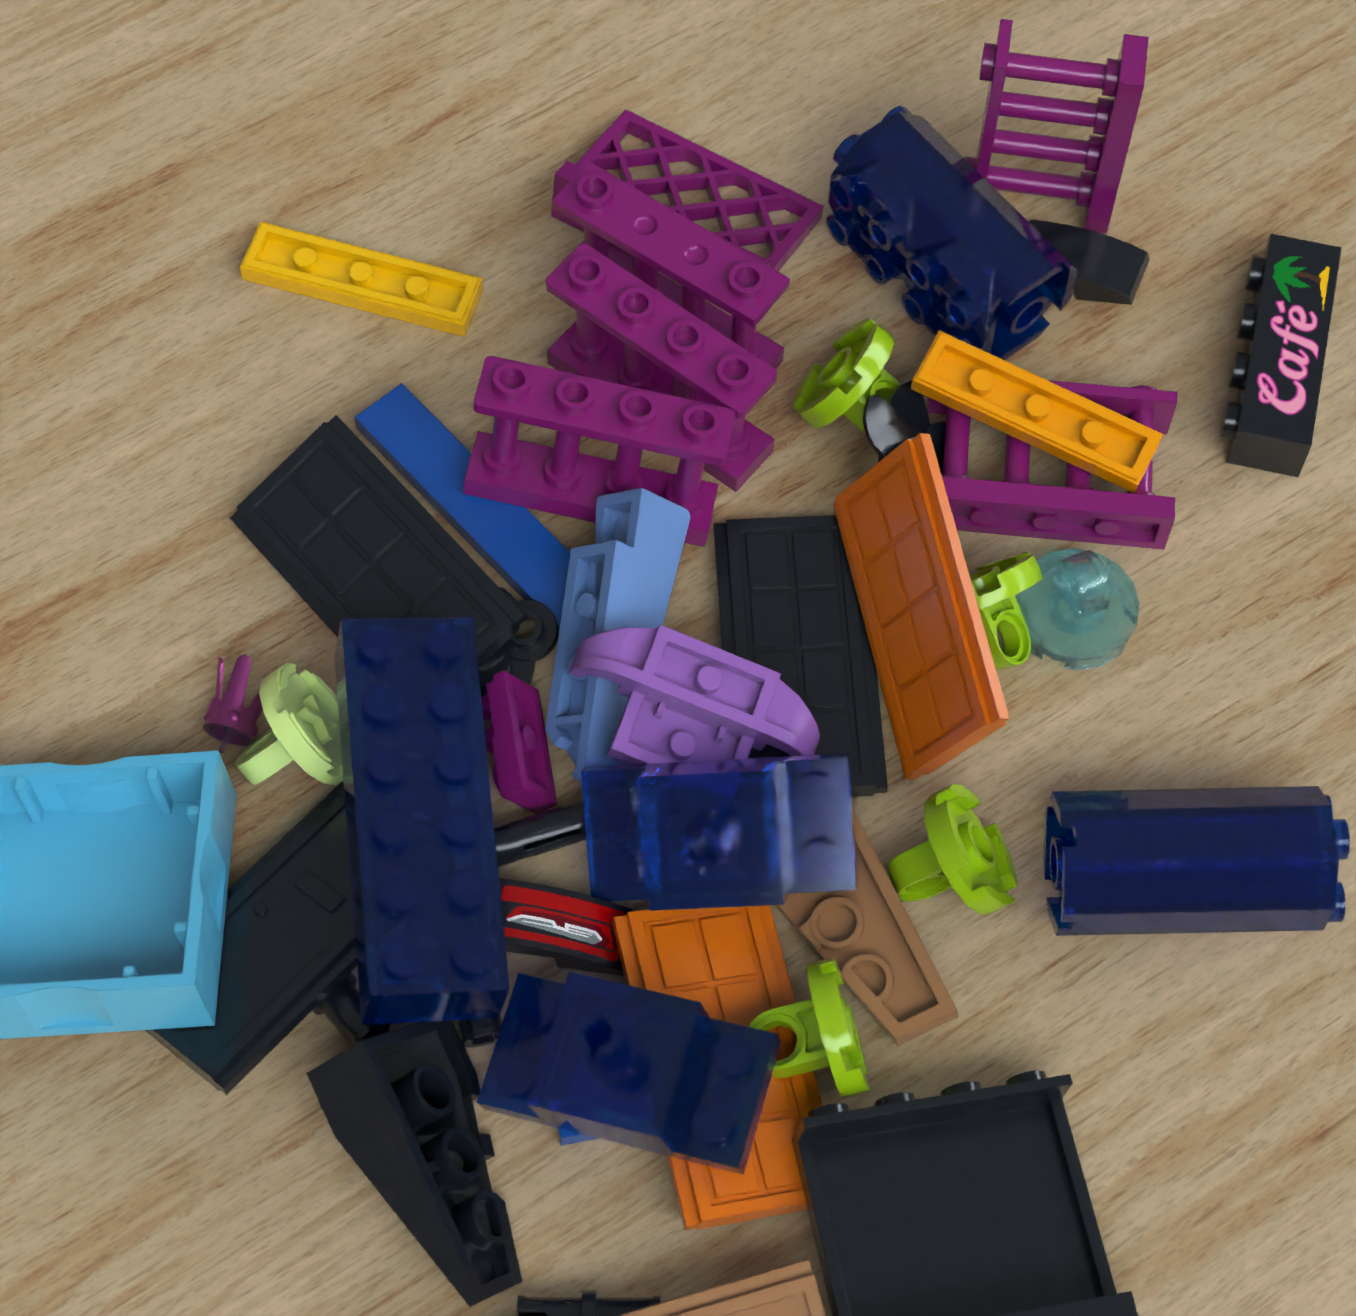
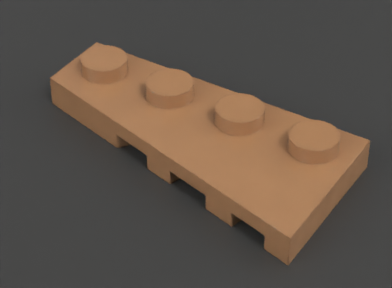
(874, 948)

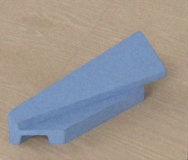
(611, 587)

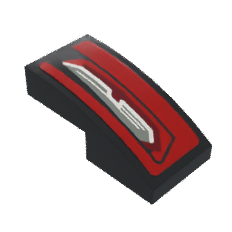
(561, 926)

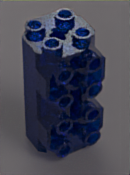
(941, 227)

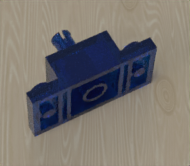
(720, 830)
(630, 1069)

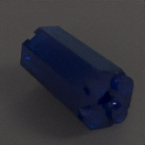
(1194, 860)

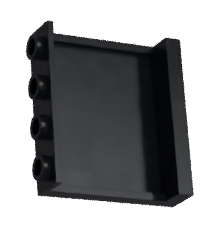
(955, 1205)

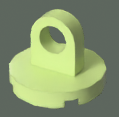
(302, 729)

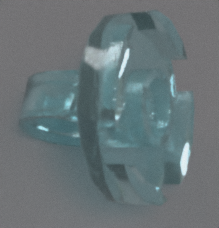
(1080, 609)

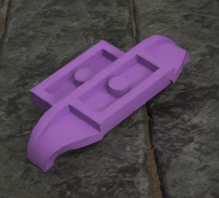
(693, 699)

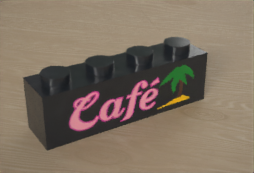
(1283, 355)

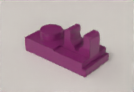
(518, 743)

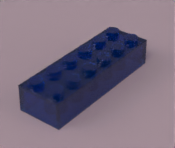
(419, 821)

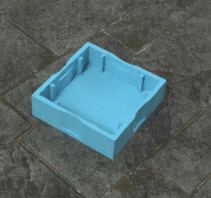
(113, 893)

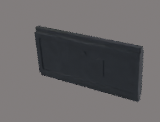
(365, 544)
(797, 612)
(281, 948)

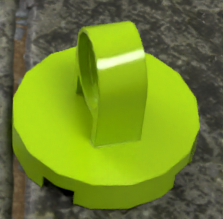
(848, 377)
(995, 593)
(956, 856)
(823, 1031)

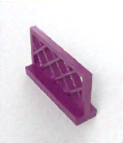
(714, 173)

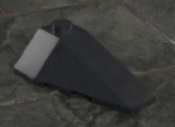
(413, 1130)

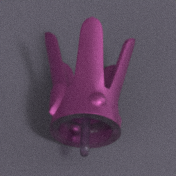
(229, 719)

